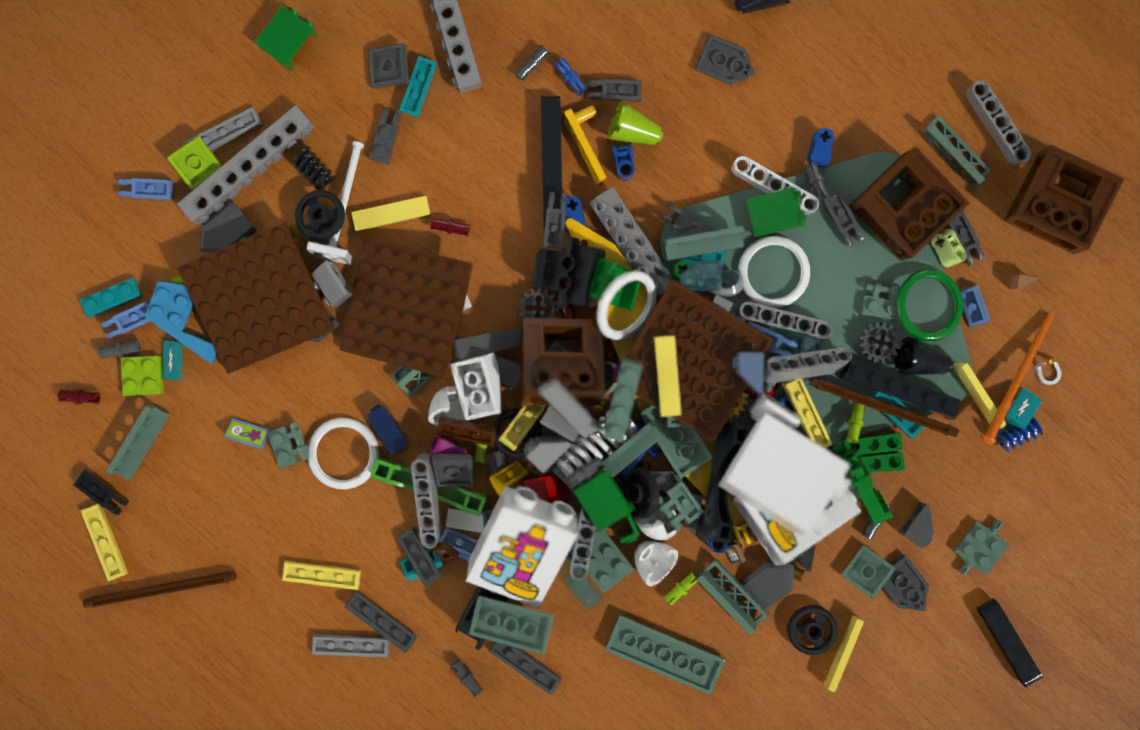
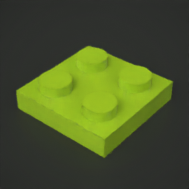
(195, 162)
(142, 375)

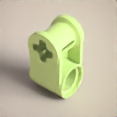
(949, 249)

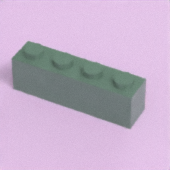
(623, 399)

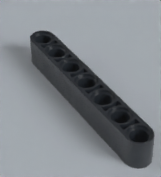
(551, 151)

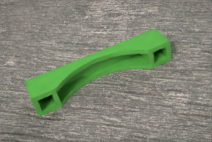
(401, 475)

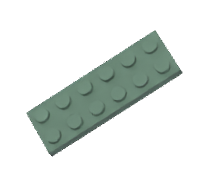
(664, 654)

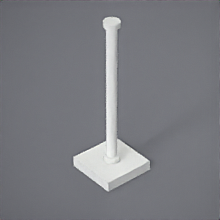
(331, 251)

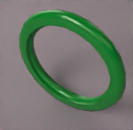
(957, 299)

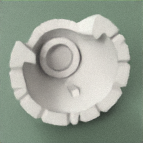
(446, 404)
(656, 524)
(654, 561)

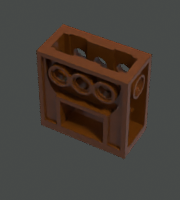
(1056, 213)
(919, 214)
(578, 372)

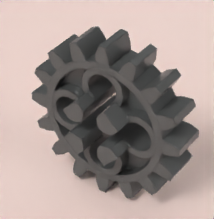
(530, 300)
(884, 351)

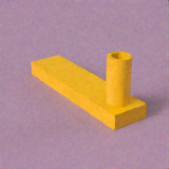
(572, 123)

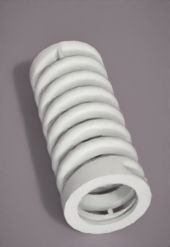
(563, 462)

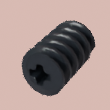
(312, 169)

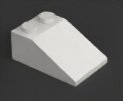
(478, 385)
(766, 404)

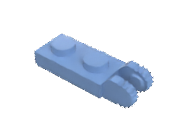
(147, 189)
(128, 319)
(777, 338)

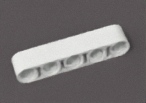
(767, 177)

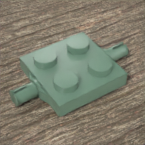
(980, 547)

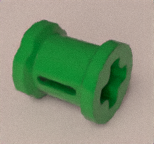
(676, 269)

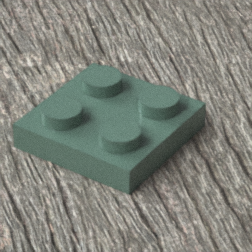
(868, 571)

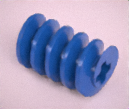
(1013, 434)

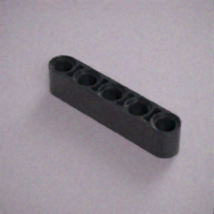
(1009, 642)

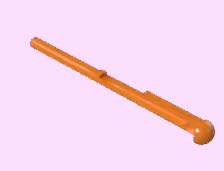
(988, 438)

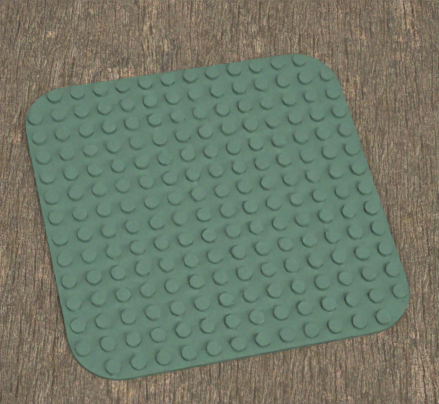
(838, 285)

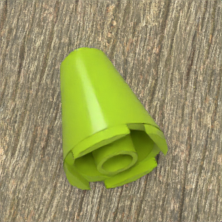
(633, 127)

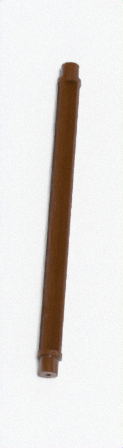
(884, 407)
(155, 590)

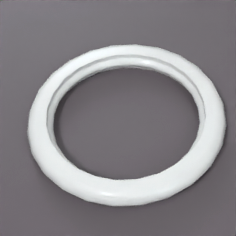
(803, 261)
(610, 292)
(321, 431)

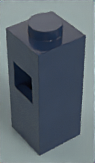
(388, 428)

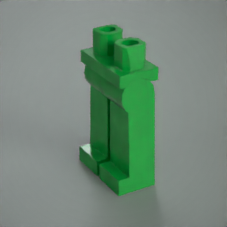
(875, 444)
(862, 482)

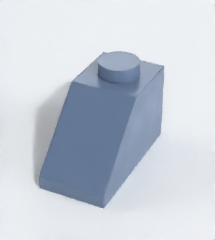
(750, 369)

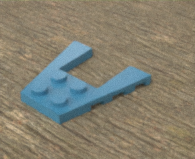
(171, 310)

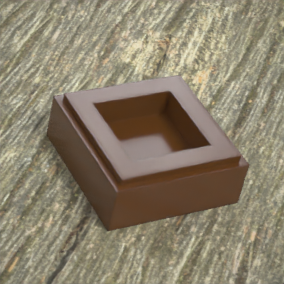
(445, 551)

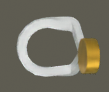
(1039, 372)

